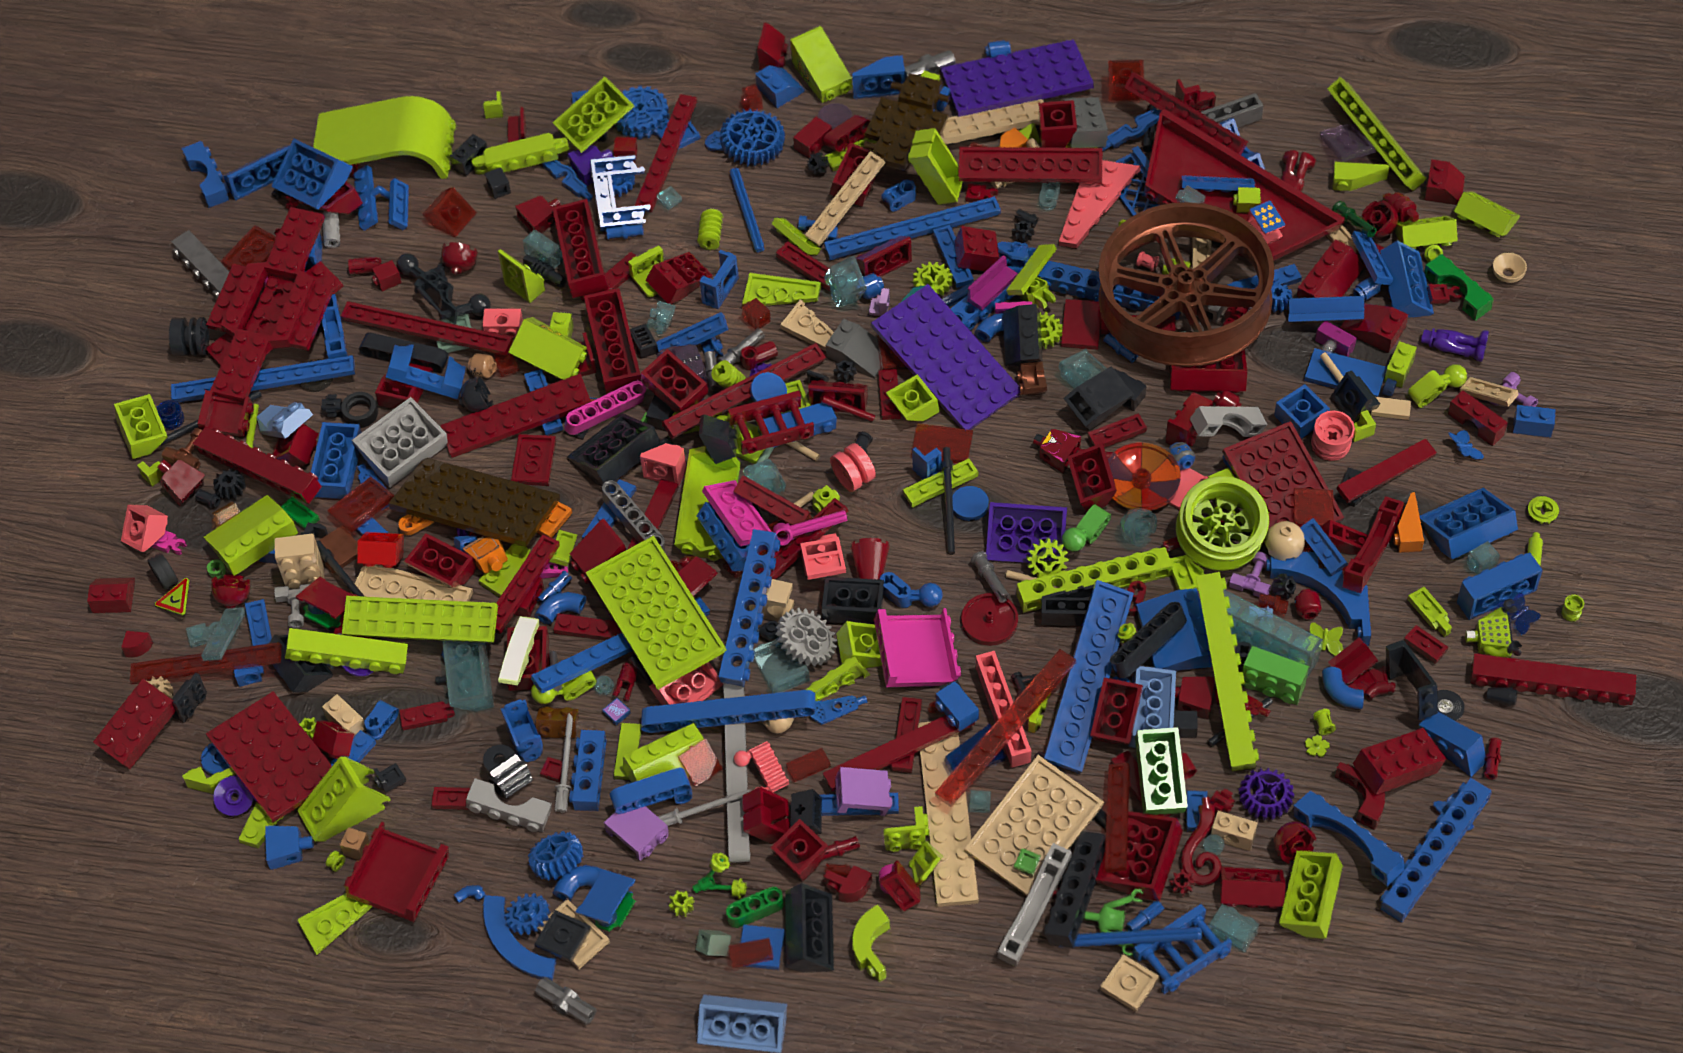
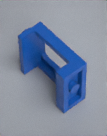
(713, 291)

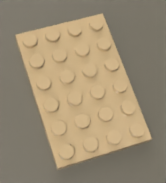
(1034, 814)

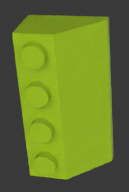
(660, 754)
(1311, 893)

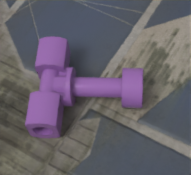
(1512, 381)
(1252, 581)

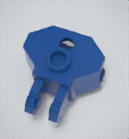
(1016, 254)

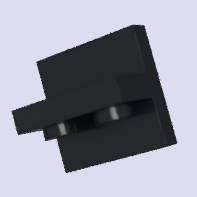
(1354, 396)

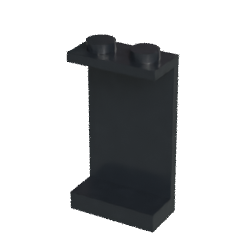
(1402, 661)

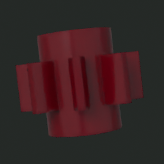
(1222, 800)
(1187, 885)

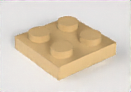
(1129, 983)

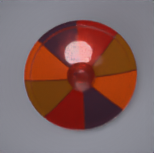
(1144, 476)

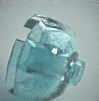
(1137, 526)

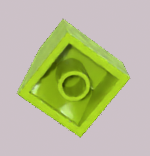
(914, 400)

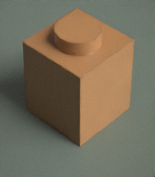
(354, 843)

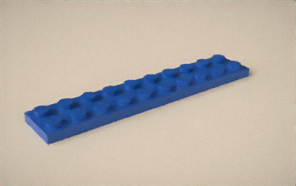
(1079, 700)

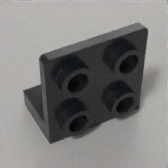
(188, 698)

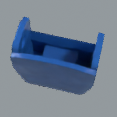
(522, 733)

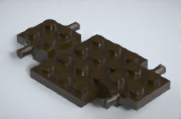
(897, 121)

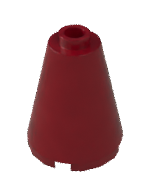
(870, 557)

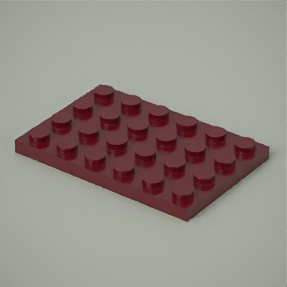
(1275, 466)
(270, 755)

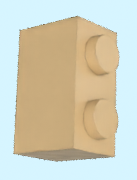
(340, 712)

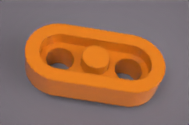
(416, 522)

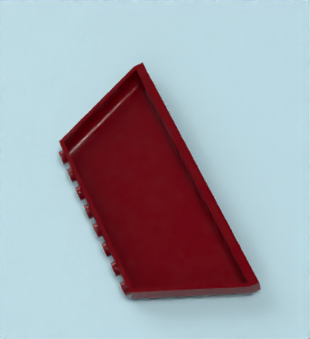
(1190, 152)

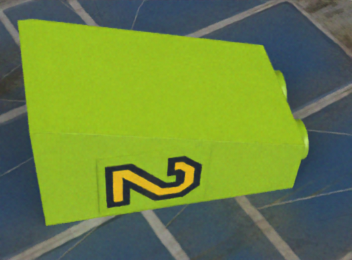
(820, 64)
(548, 349)

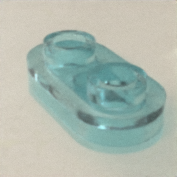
(1048, 197)

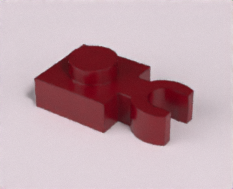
(979, 192)
(1441, 295)

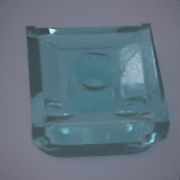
(1080, 368)

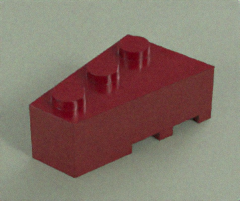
(1181, 427)

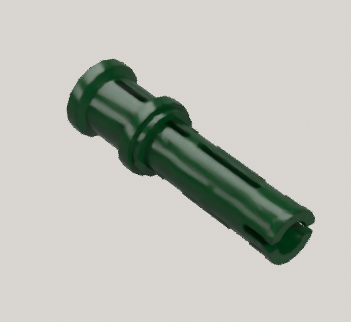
(1352, 218)

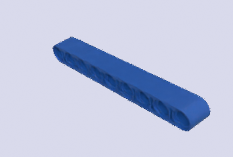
(728, 711)

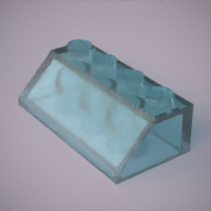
(468, 675)

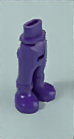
(1457, 342)

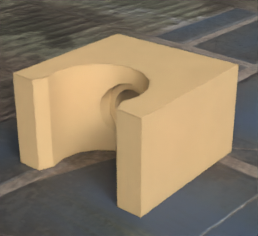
(778, 600)

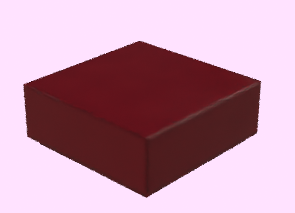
(552, 769)

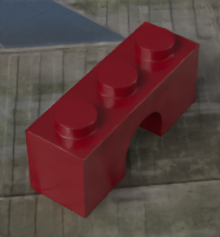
(1489, 424)

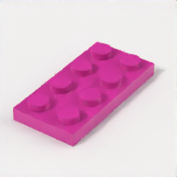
(735, 512)

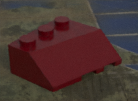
(342, 201)

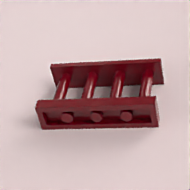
(768, 407)

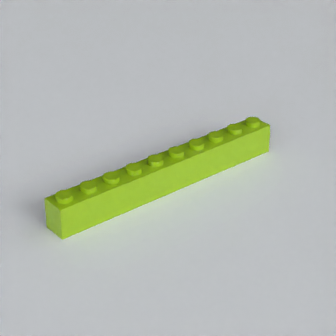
(1226, 671)

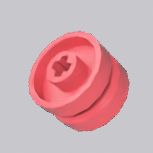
(852, 467)

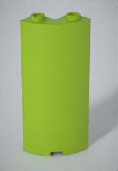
(700, 472)

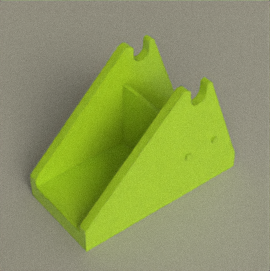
(341, 800)

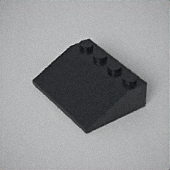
(614, 449)

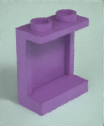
(863, 790)
(638, 830)

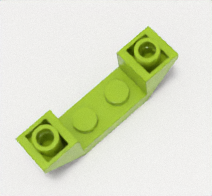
(197, 780)

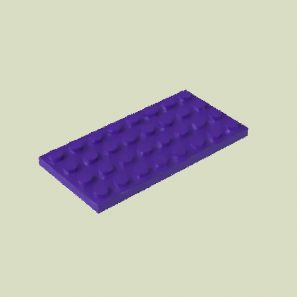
(1016, 78)
(946, 358)

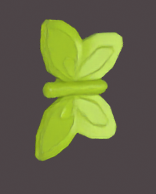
(1330, 638)

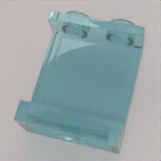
(778, 668)

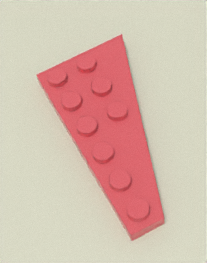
(1094, 200)

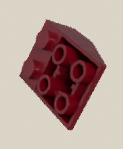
(677, 277)
(393, 393)

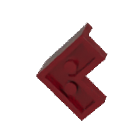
(1194, 97)

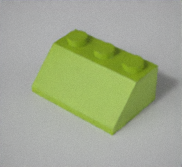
(1486, 213)
(1427, 232)
(140, 425)

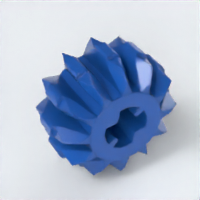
(1280, 297)

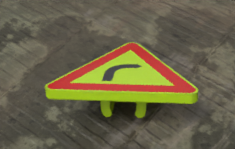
(175, 599)

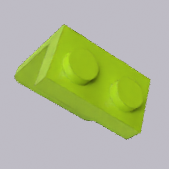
(641, 266)
(908, 836)

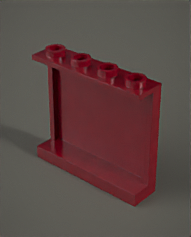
(395, 873)

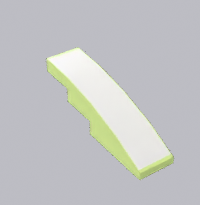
(518, 651)

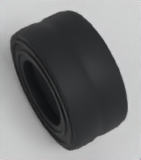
(162, 570)

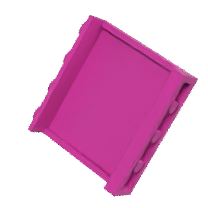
(916, 649)

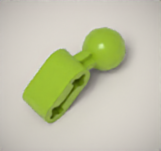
(1434, 384)
(570, 689)

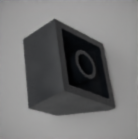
(718, 438)

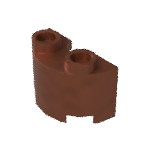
(1032, 378)

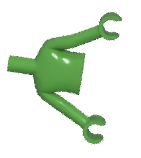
(1112, 919)

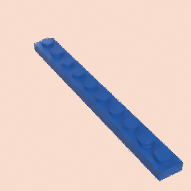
(912, 227)
(273, 377)
(588, 660)

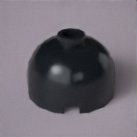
(475, 395)

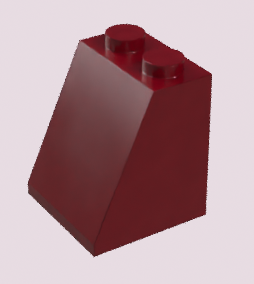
(1056, 123)
(595, 549)

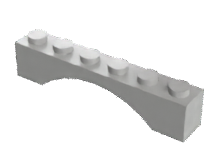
(1035, 905)

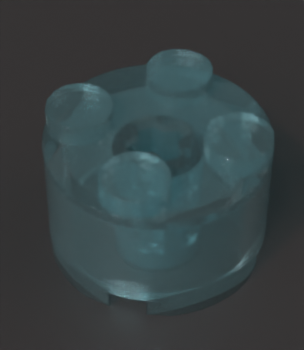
(767, 475)

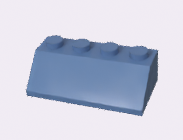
(1156, 700)
(741, 1023)

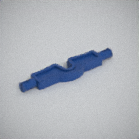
(1127, 133)
(570, 182)

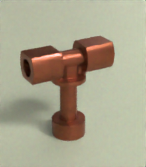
(184, 454)

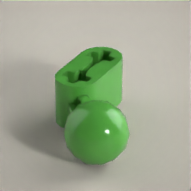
(1087, 530)

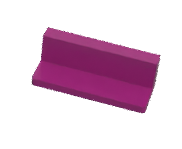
(991, 284)

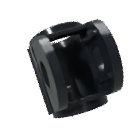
(506, 772)

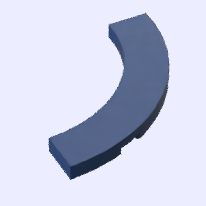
(508, 946)

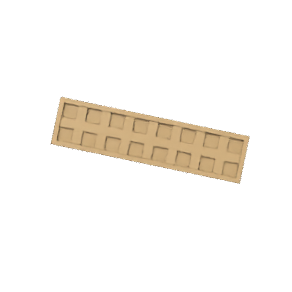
(991, 122)

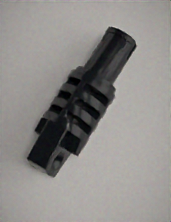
(545, 270)

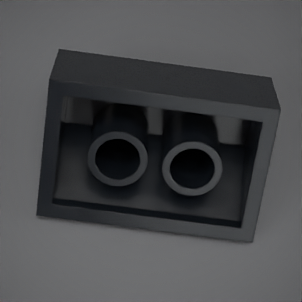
(1022, 335)
(852, 599)
(299, 675)

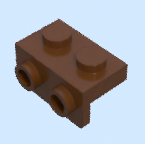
(552, 722)

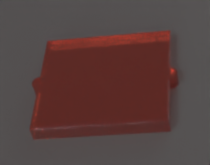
(700, 762)

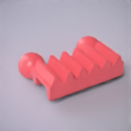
(766, 764)

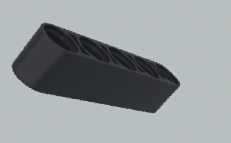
(382, 346)
(1148, 639)

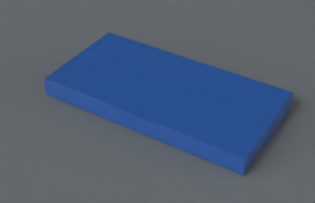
(1370, 373)

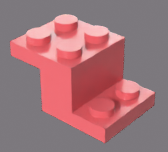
(823, 557)

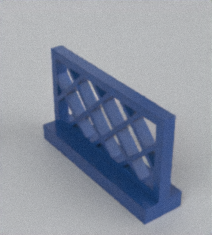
(1139, 159)

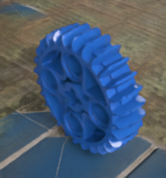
(753, 138)

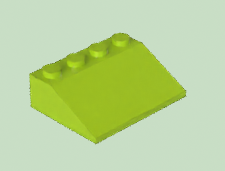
(593, 114)
(250, 534)

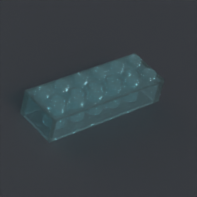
(1272, 633)

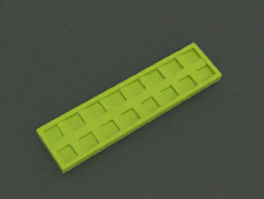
(420, 619)

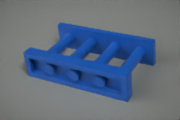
(1192, 918)

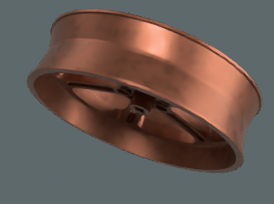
(1185, 287)

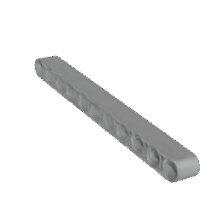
(736, 782)

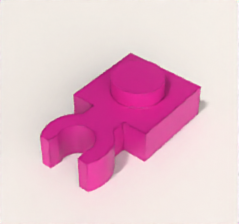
(169, 541)

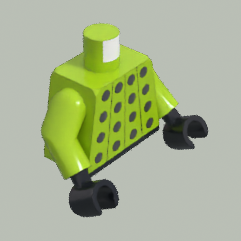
(1495, 633)

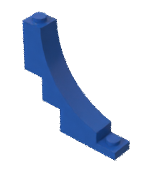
(1306, 571)

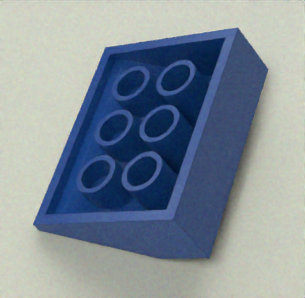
(310, 174)
(1469, 522)
(1190, 644)

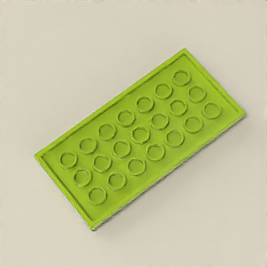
(656, 612)

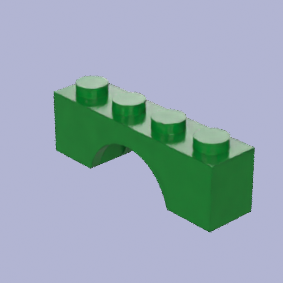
(1443, 271)

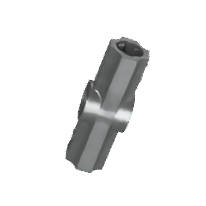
(930, 63)
(565, 1001)

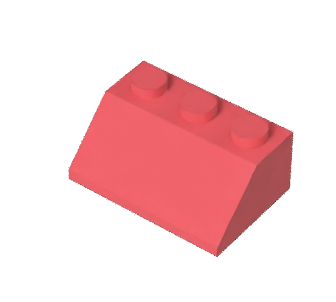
(689, 688)

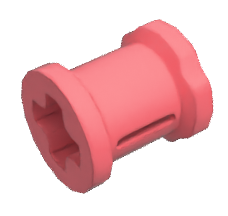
(1147, 261)

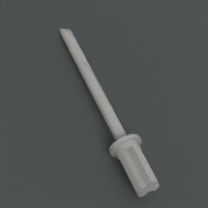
(563, 789)
(676, 816)

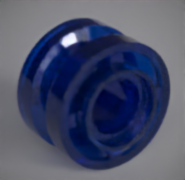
(170, 414)

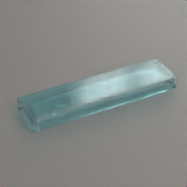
(223, 634)

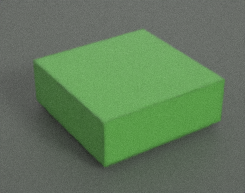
(1027, 861)

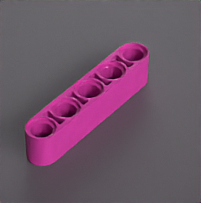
(601, 414)

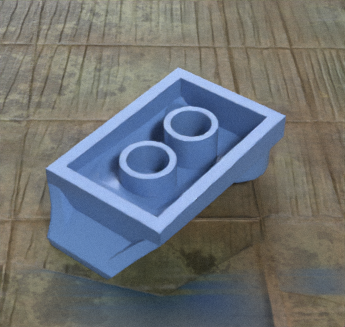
(282, 421)

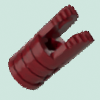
(363, 265)
(626, 680)

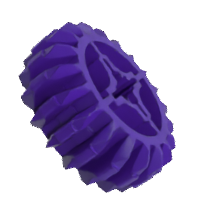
(1271, 785)

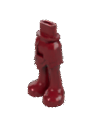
(1290, 159)

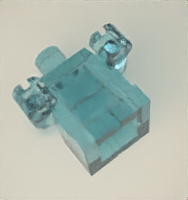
(664, 314)

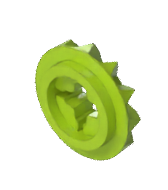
(1550, 507)

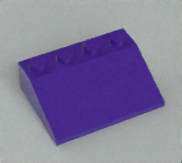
(1017, 526)

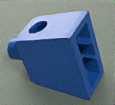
(285, 845)

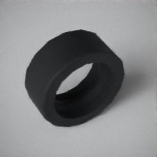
(359, 398)

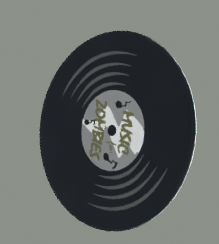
(1450, 704)

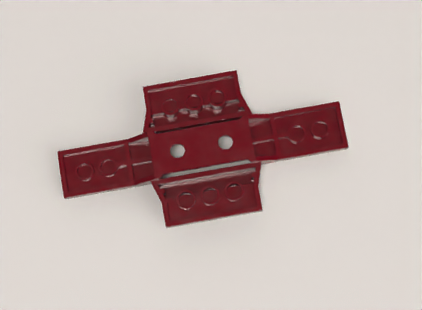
(291, 317)

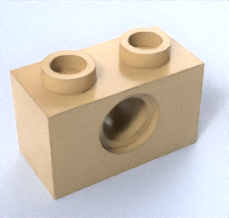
(1235, 830)

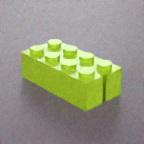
(935, 166)

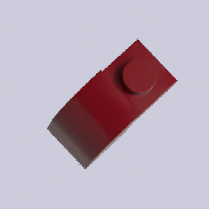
(850, 888)

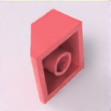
(664, 463)
(143, 526)

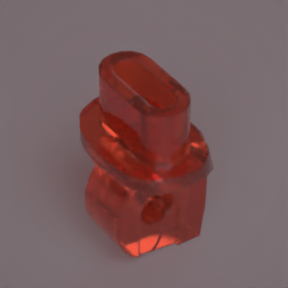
(1276, 603)

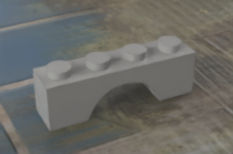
(1245, 420)
(530, 814)

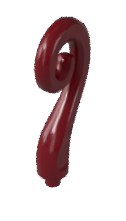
(1205, 823)

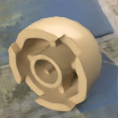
(1285, 540)

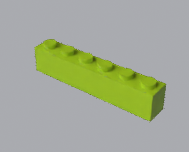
(346, 651)

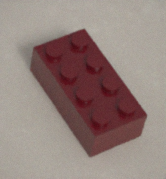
(136, 724)
(1399, 761)

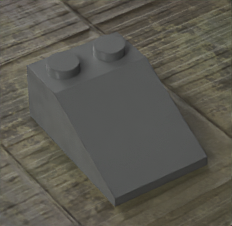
(855, 345)

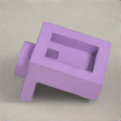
(880, 304)

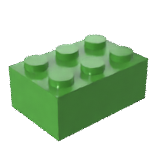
(1275, 675)

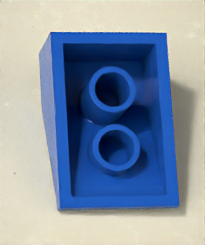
(877, 78)

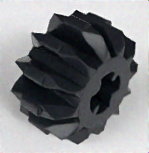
(229, 484)

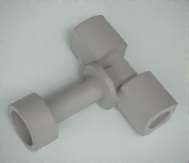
(283, 594)

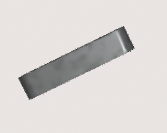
(629, 511)

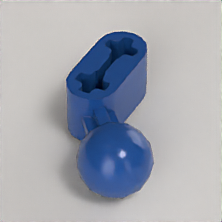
(902, 595)

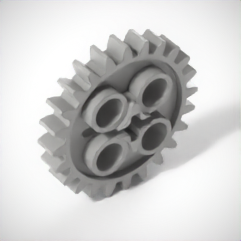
(806, 637)

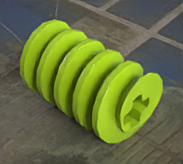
(710, 229)
(726, 374)

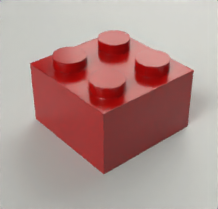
(380, 549)

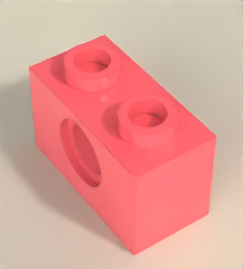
(502, 321)

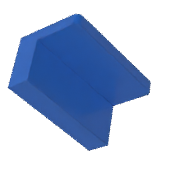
(926, 465)

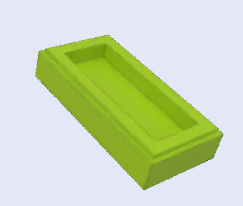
(567, 543)

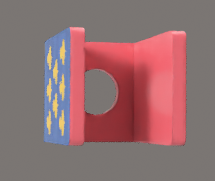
(1266, 221)

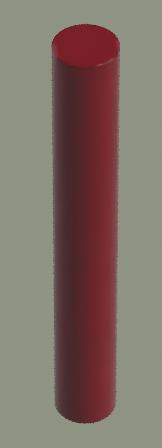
(847, 408)

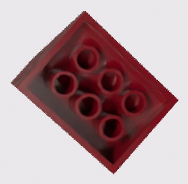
(1215, 377)
(1149, 856)

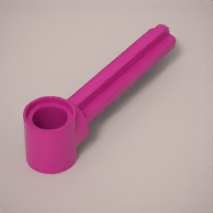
(808, 526)

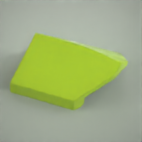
(924, 862)

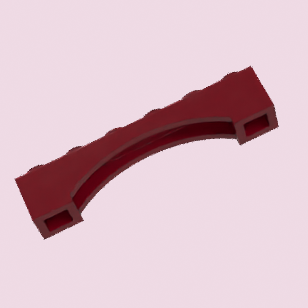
(1361, 567)

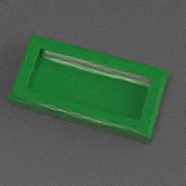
(299, 513)

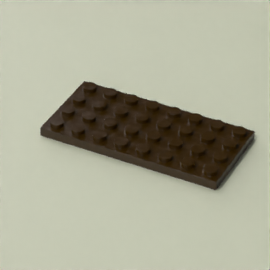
(474, 501)

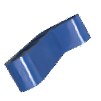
(652, 790)

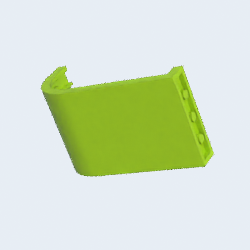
(388, 129)

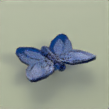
(1523, 615)

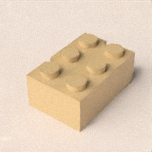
(298, 560)

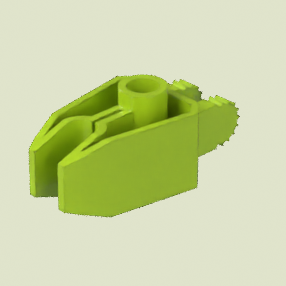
(1038, 293)

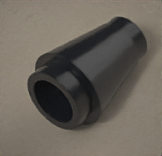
(1503, 695)

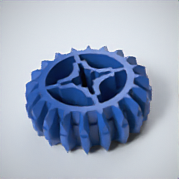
(555, 855)

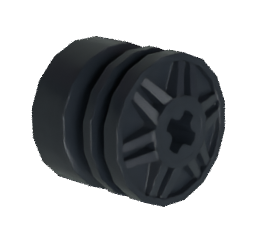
(188, 336)

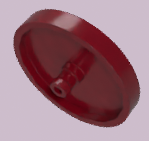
(988, 620)

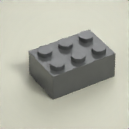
(1091, 124)

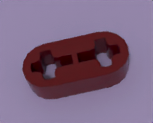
(1136, 598)

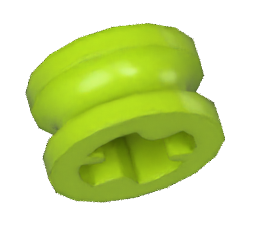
(335, 861)

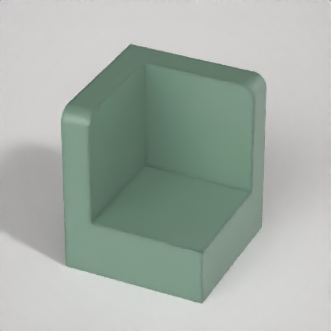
(713, 942)

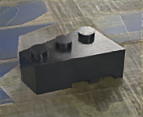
(1066, 607)

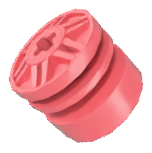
(1332, 435)

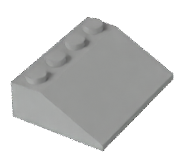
(400, 442)

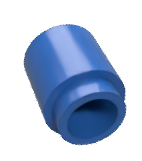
(997, 48)
(1367, 288)

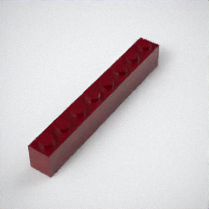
(257, 465)
(1553, 679)

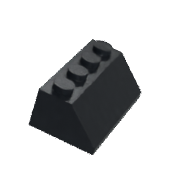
(809, 929)

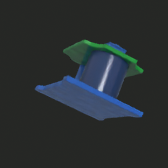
(608, 900)

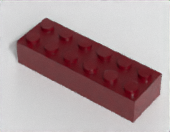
(580, 248)
(612, 339)

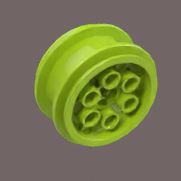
(1228, 494)

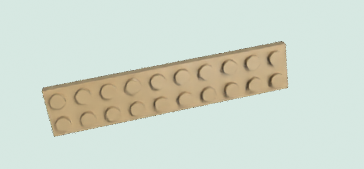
(948, 829)

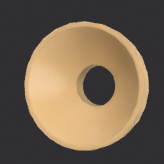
(1509, 262)

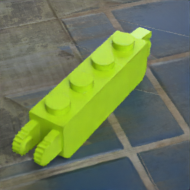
(520, 153)

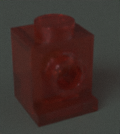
(751, 98)

